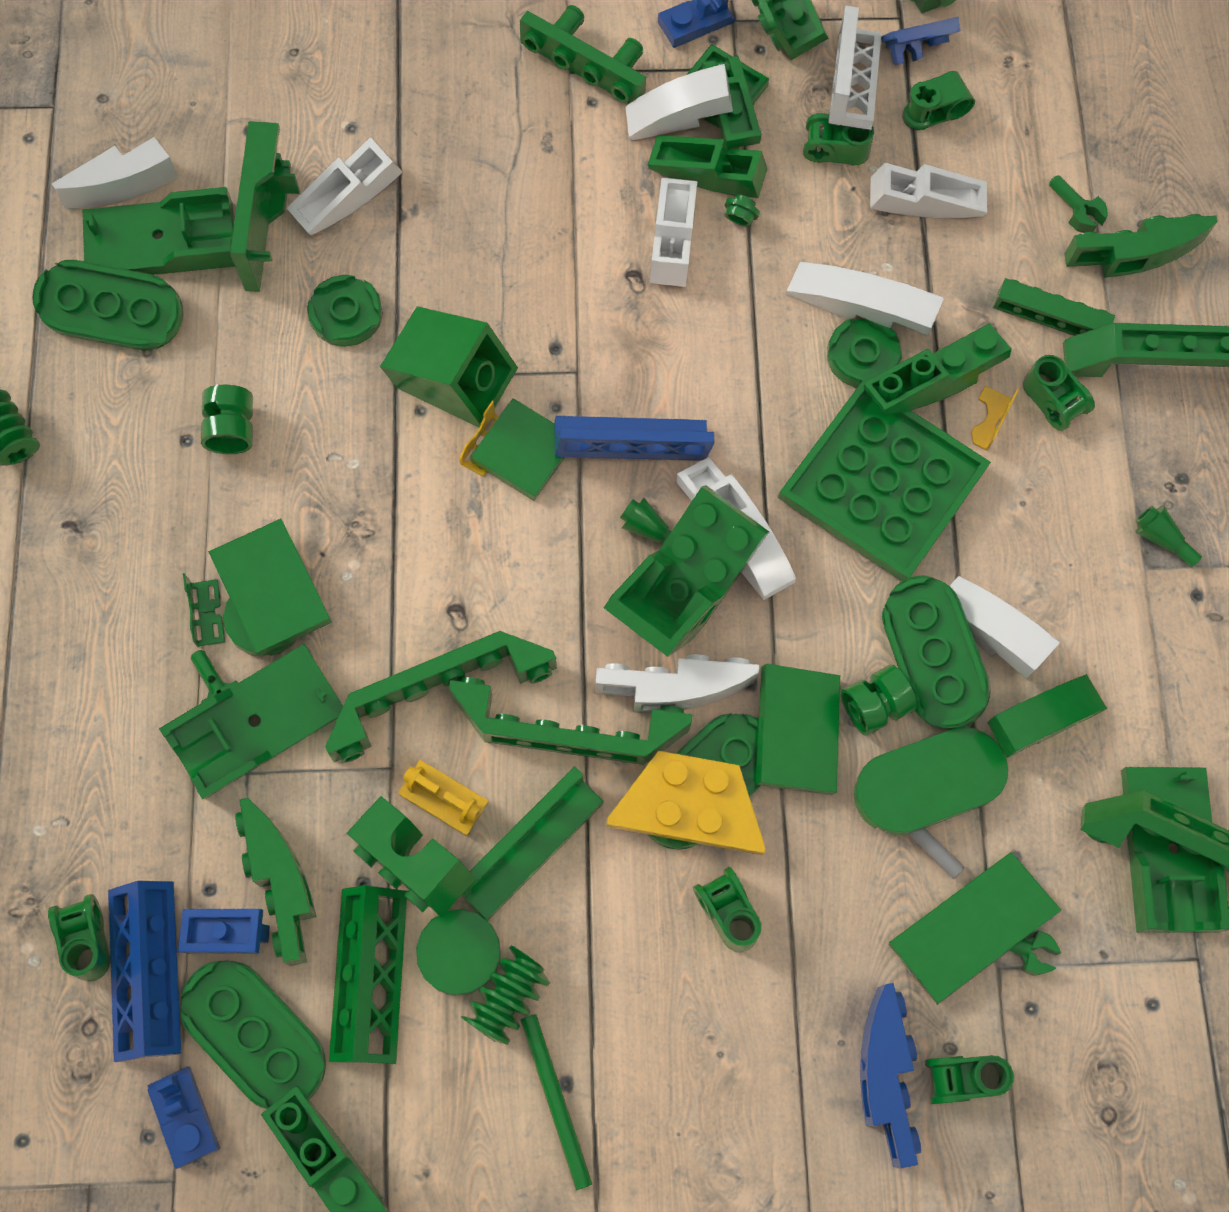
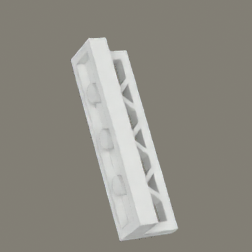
(847, 75)

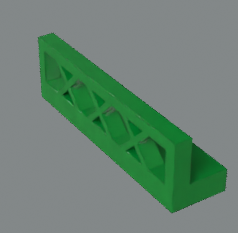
(531, 843)
(360, 972)

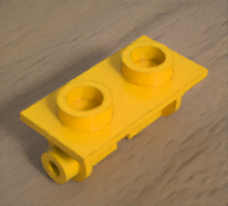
(442, 797)

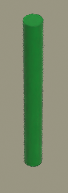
(556, 1102)

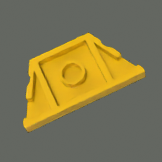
(691, 803)

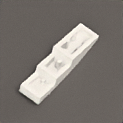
(865, 295)

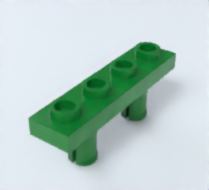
(571, 53)

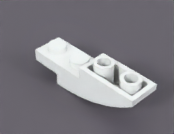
(769, 567)
(693, 685)

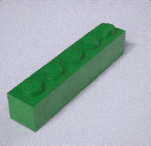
(1049, 309)

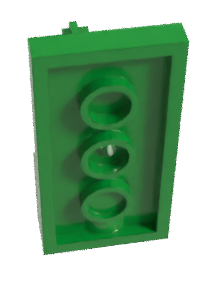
(260, 201)
(193, 225)
(221, 744)
(1182, 888)

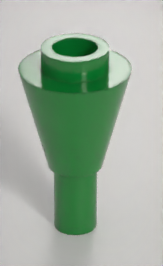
(645, 521)
(1162, 530)

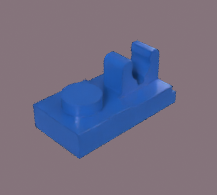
(694, 20)
(911, 38)
(222, 931)
(183, 1117)

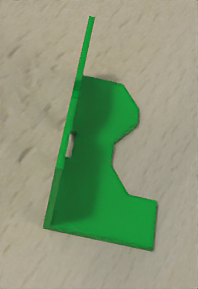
(204, 605)

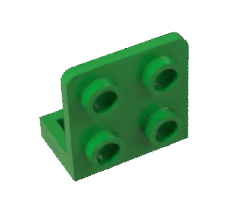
(791, 25)

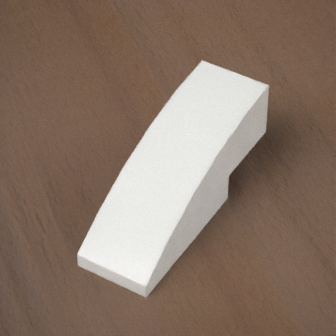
(680, 103)
(116, 176)
(344, 187)
(927, 192)
(673, 232)
(1003, 628)

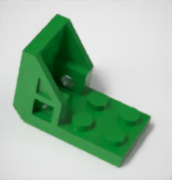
(690, 574)

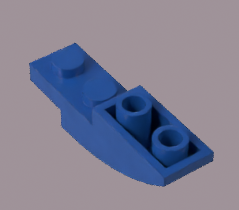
(885, 1054)

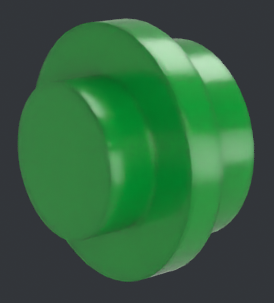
(741, 210)

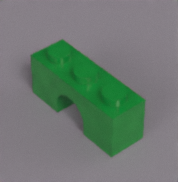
(431, 875)

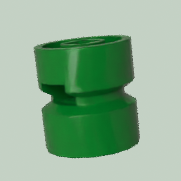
(226, 419)
(882, 698)

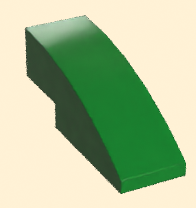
(709, 164)
(1046, 715)

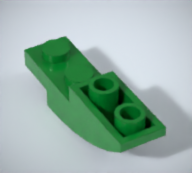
(1152, 246)
(938, 375)
(275, 864)
(321, 1155)

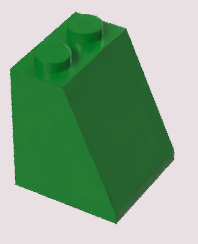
(450, 363)

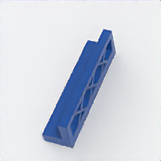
(632, 438)
(149, 970)

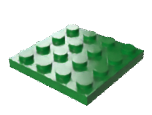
(884, 482)

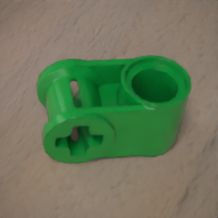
(937, 101)
(836, 142)
(1059, 394)
(727, 908)
(77, 930)
(960, 1080)

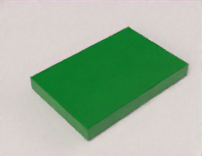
(269, 587)
(798, 729)

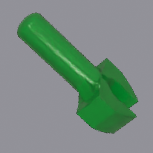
(1080, 206)
(209, 674)
(1031, 963)

